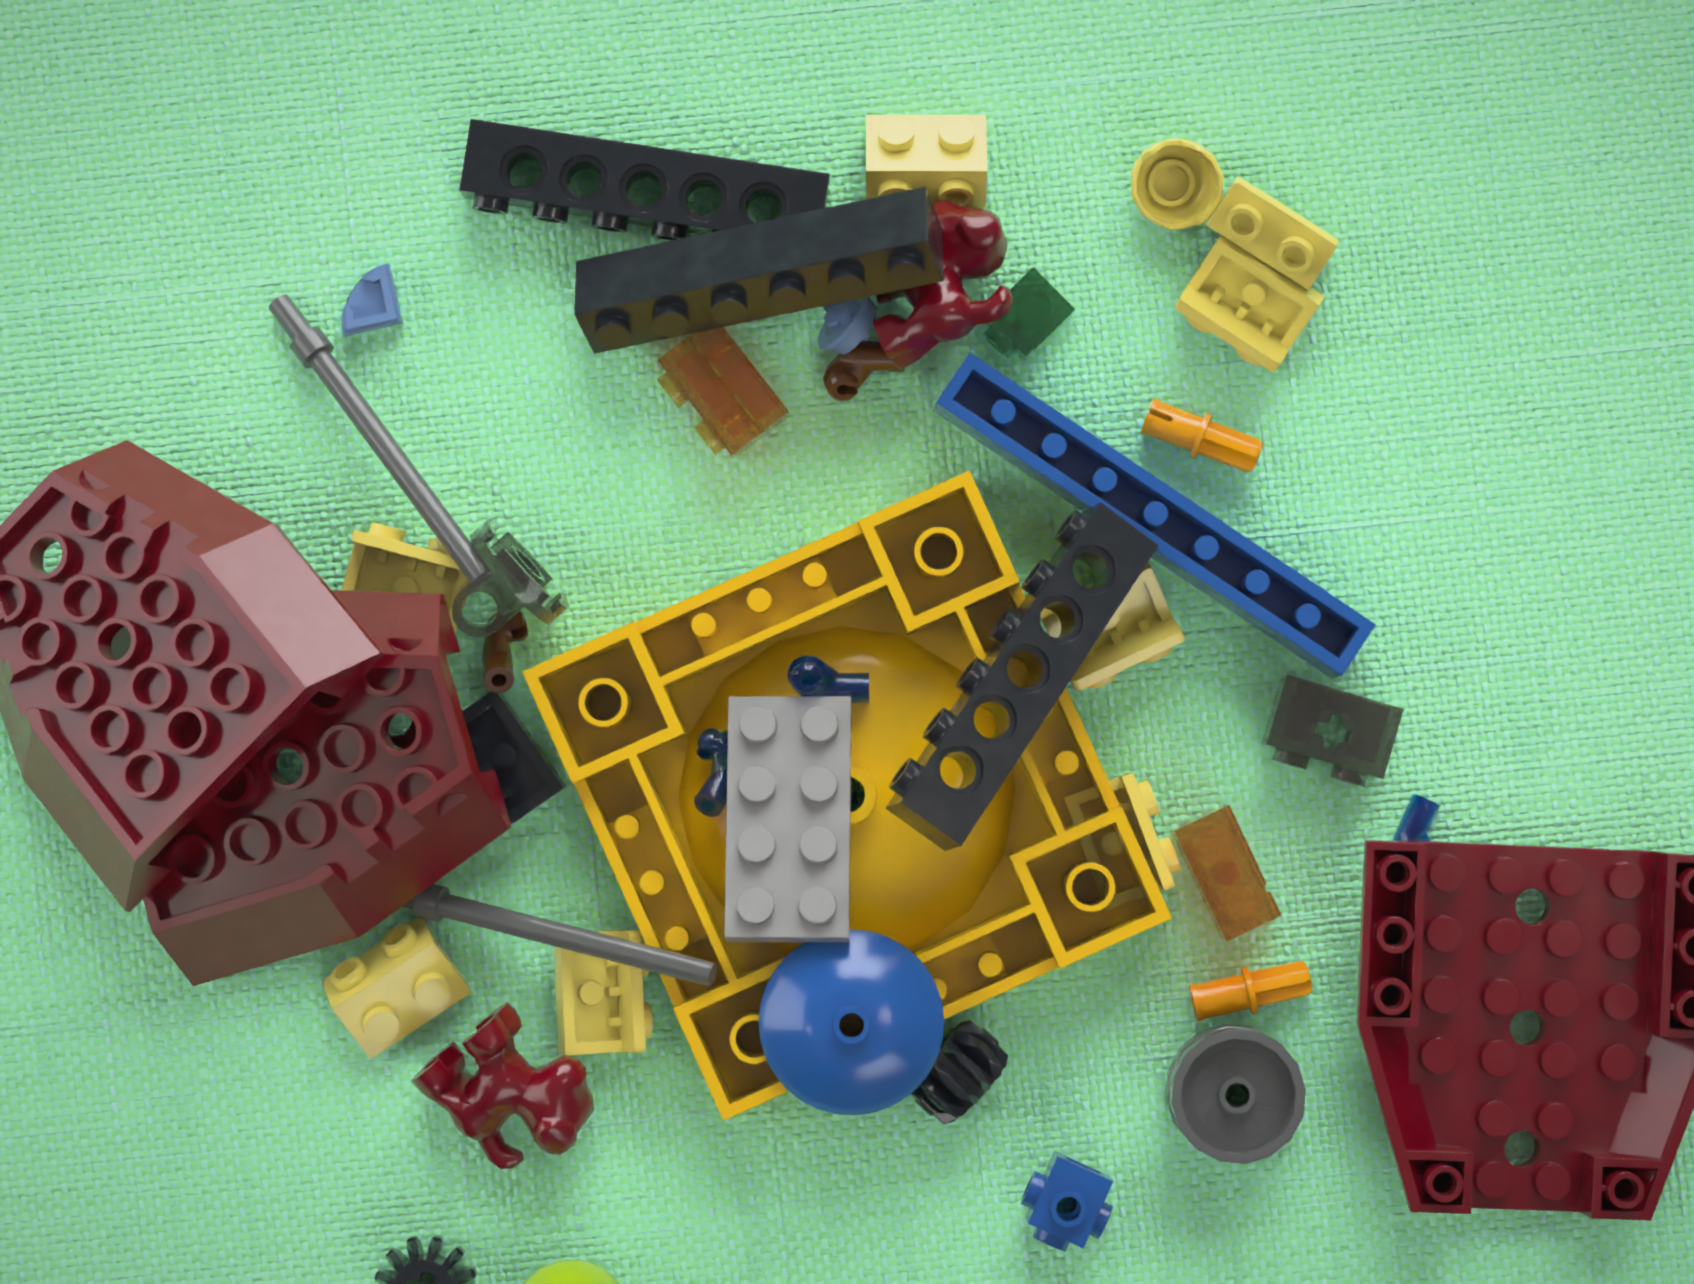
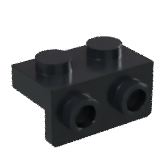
(509, 749)

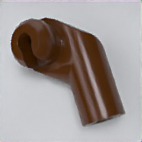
(850, 370)
(497, 654)

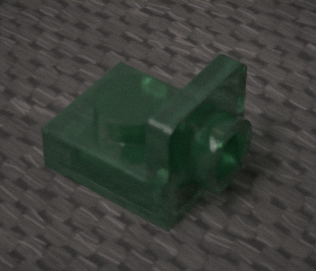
(1033, 317)

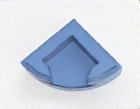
(372, 303)

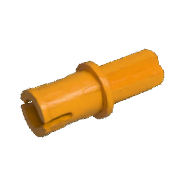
(1202, 436)
(1250, 990)

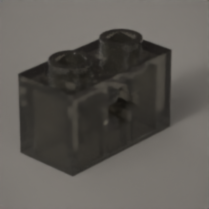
(1367, 725)

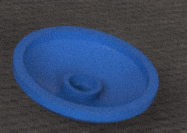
(861, 977)

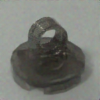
(514, 583)

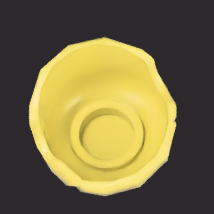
(1177, 184)

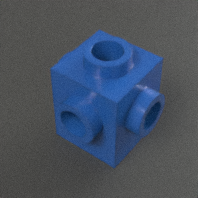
(1067, 1179)

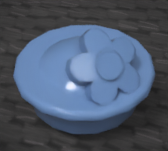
(847, 325)

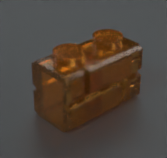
(722, 389)
(1225, 872)

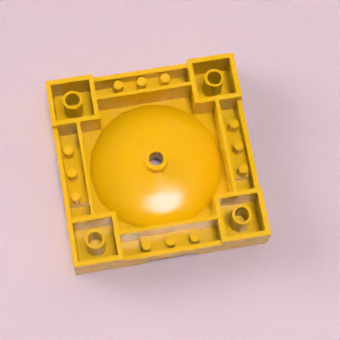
(912, 607)

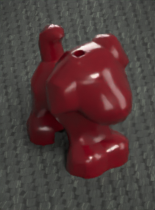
(943, 310)
(547, 1098)

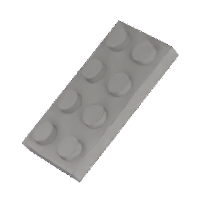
(788, 819)

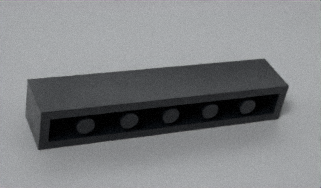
(759, 270)

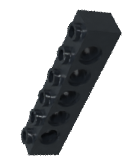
(498, 147)
(1116, 558)

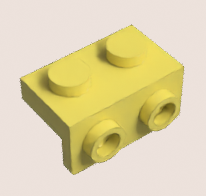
(929, 152)
(1273, 233)
(1247, 304)
(387, 564)
(1135, 634)
(1138, 806)
(394, 987)
(600, 1002)

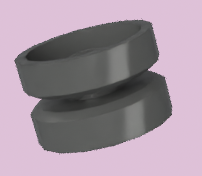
(1222, 1128)

